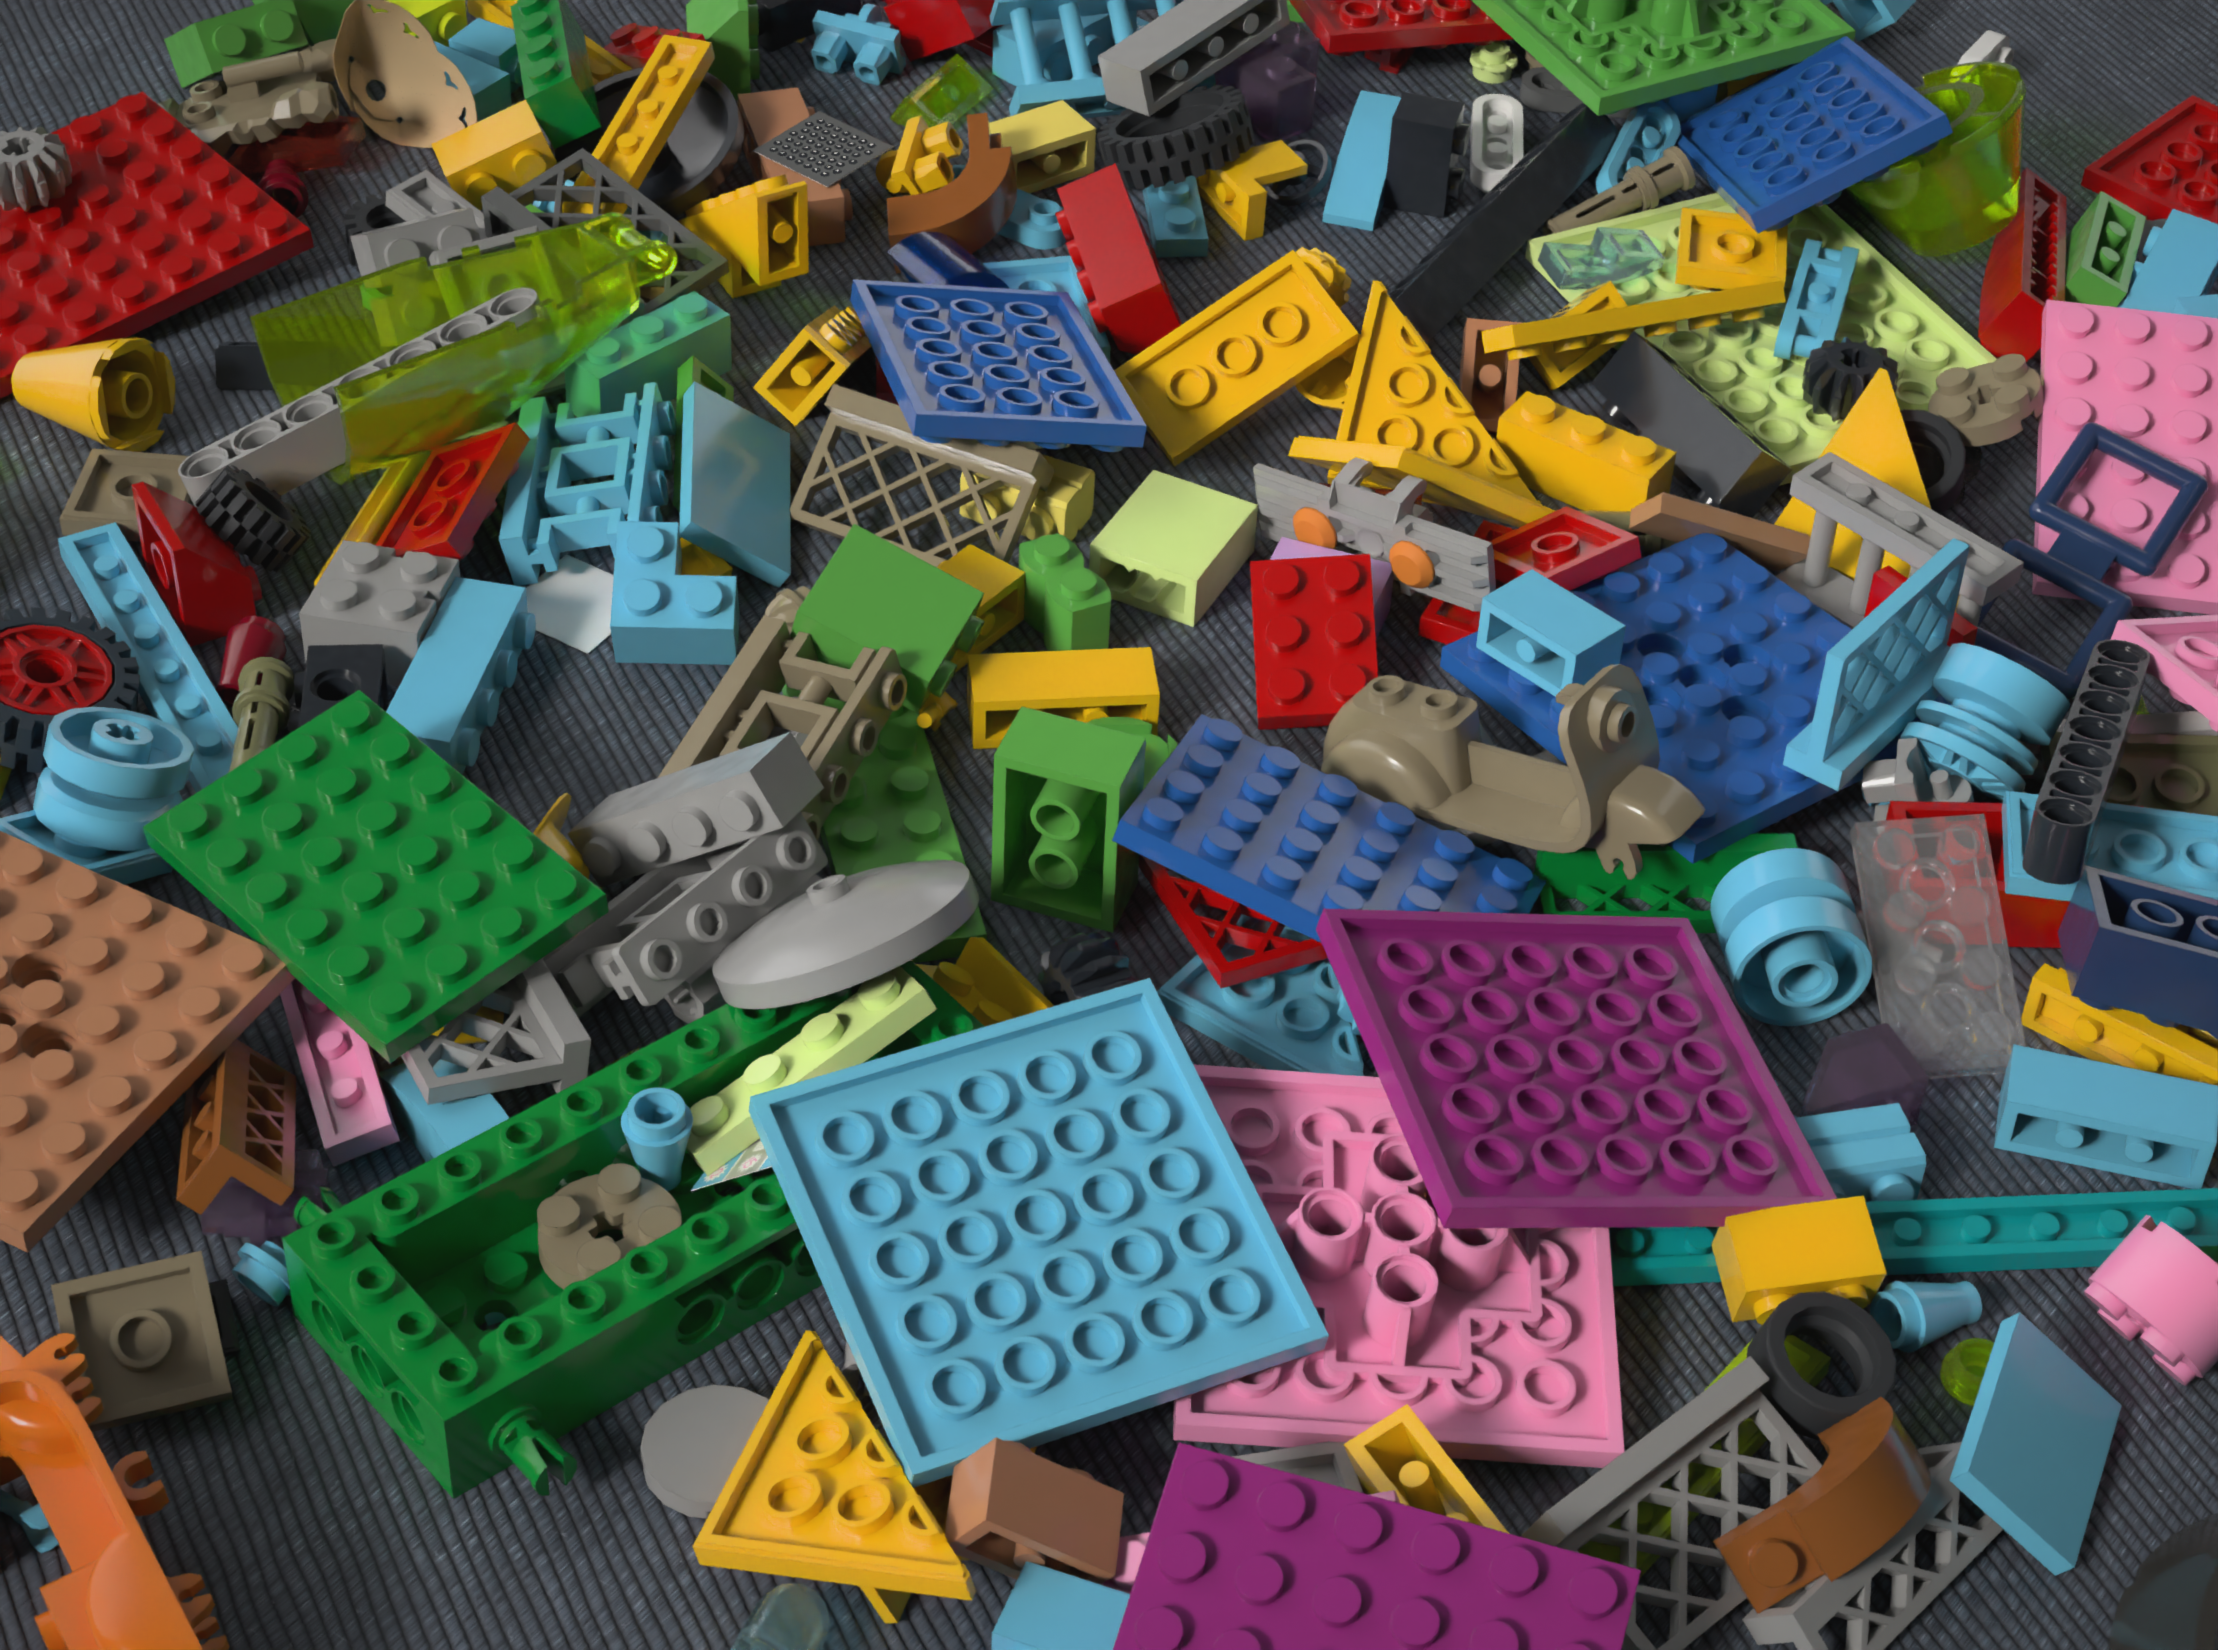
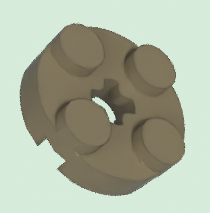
(1988, 399)
(598, 1203)

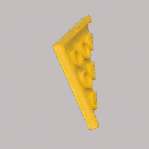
(1408, 401)
(1877, 443)
(1444, 482)
(827, 1495)

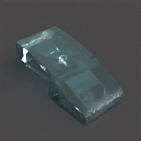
(1612, 256)

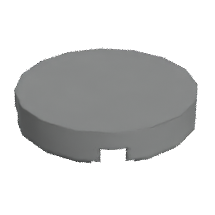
(696, 1443)

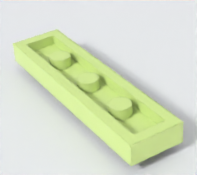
(827, 1043)

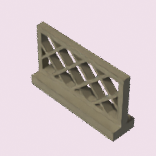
(885, 424)

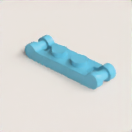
(1815, 299)

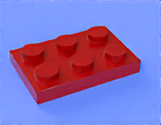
(455, 494)
(1311, 637)

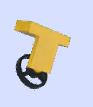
(1238, 190)

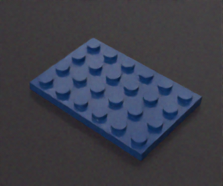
(1809, 134)
(995, 366)
(1304, 839)

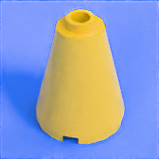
(100, 390)

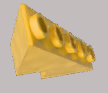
(758, 232)
(814, 363)

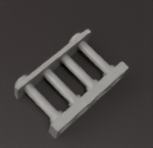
(1888, 523)

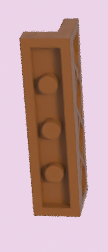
(239, 1127)

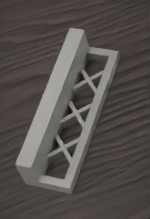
(1812, 1606)

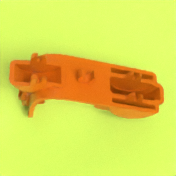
(116, 1585)

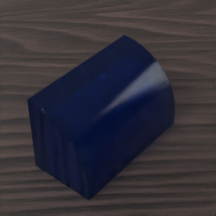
(941, 261)

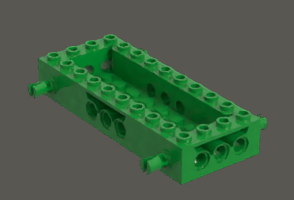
(421, 1261)

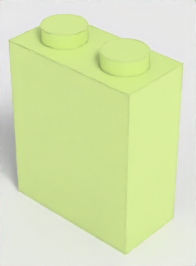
(1174, 547)

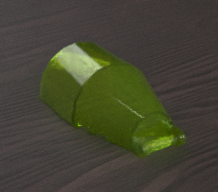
(585, 288)

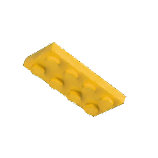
(1235, 357)

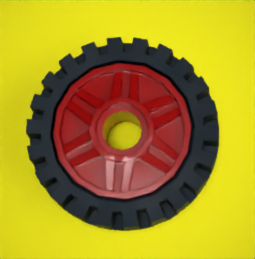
(52, 669)

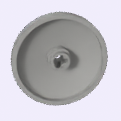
(845, 933)

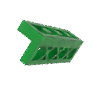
(1663, 881)

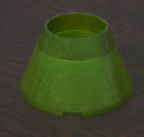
(1971, 178)

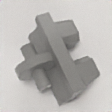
(1908, 781)

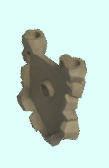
(261, 98)

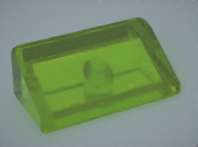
(944, 95)

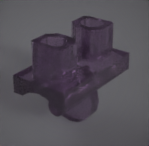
(246, 1213)

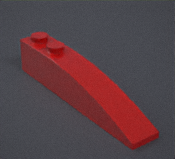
(2024, 271)

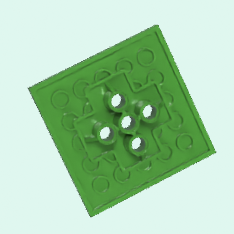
(1656, 49)

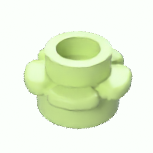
(1493, 62)

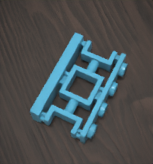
(589, 449)

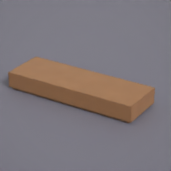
(1682, 518)

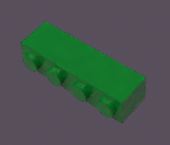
(555, 69)

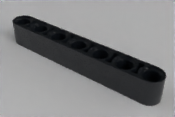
(2085, 763)

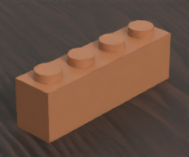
(764, 118)

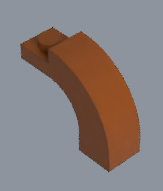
(971, 205)
(1836, 1517)

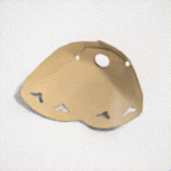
(408, 69)

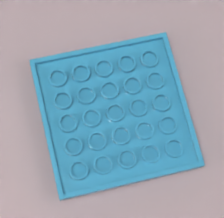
(1034, 1228)

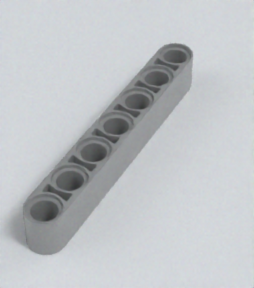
(308, 433)

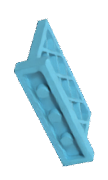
(1881, 673)

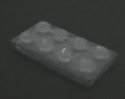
(1939, 942)

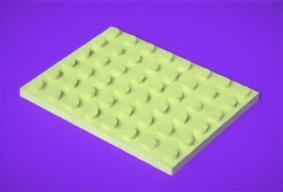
(1738, 358)

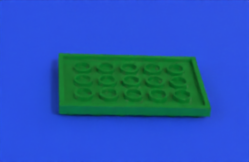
(376, 873)

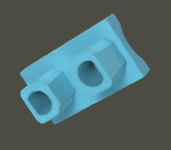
(860, 40)

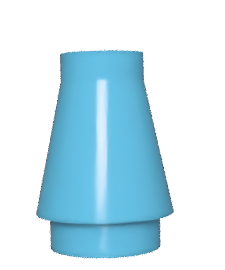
(657, 1133)
(1924, 1311)

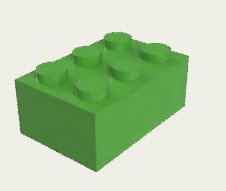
(1055, 818)

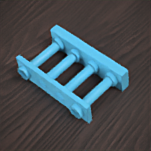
(1086, 89)

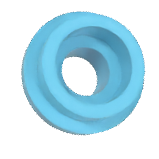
(263, 1271)

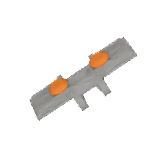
(1388, 527)

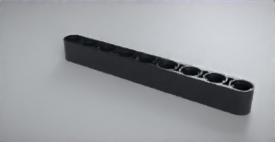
(1503, 220)

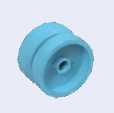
(110, 775)

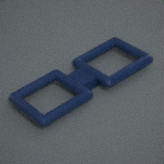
(2087, 553)

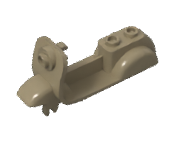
(1440, 763)

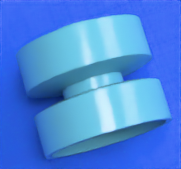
(1790, 937)

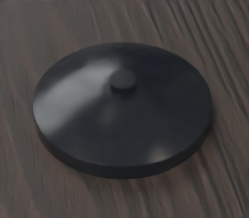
(695, 154)

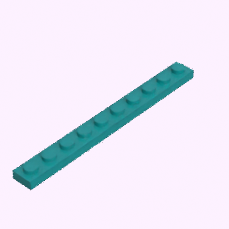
(1953, 1234)

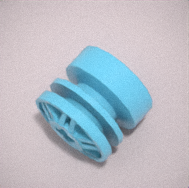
(1989, 713)

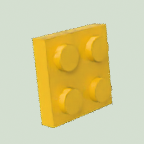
(1726, 252)

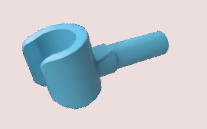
(31, 1520)

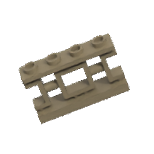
(750, 706)

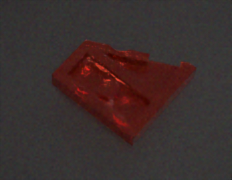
(306, 147)

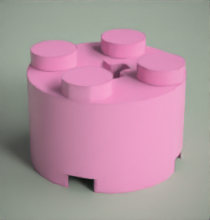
(2166, 1293)

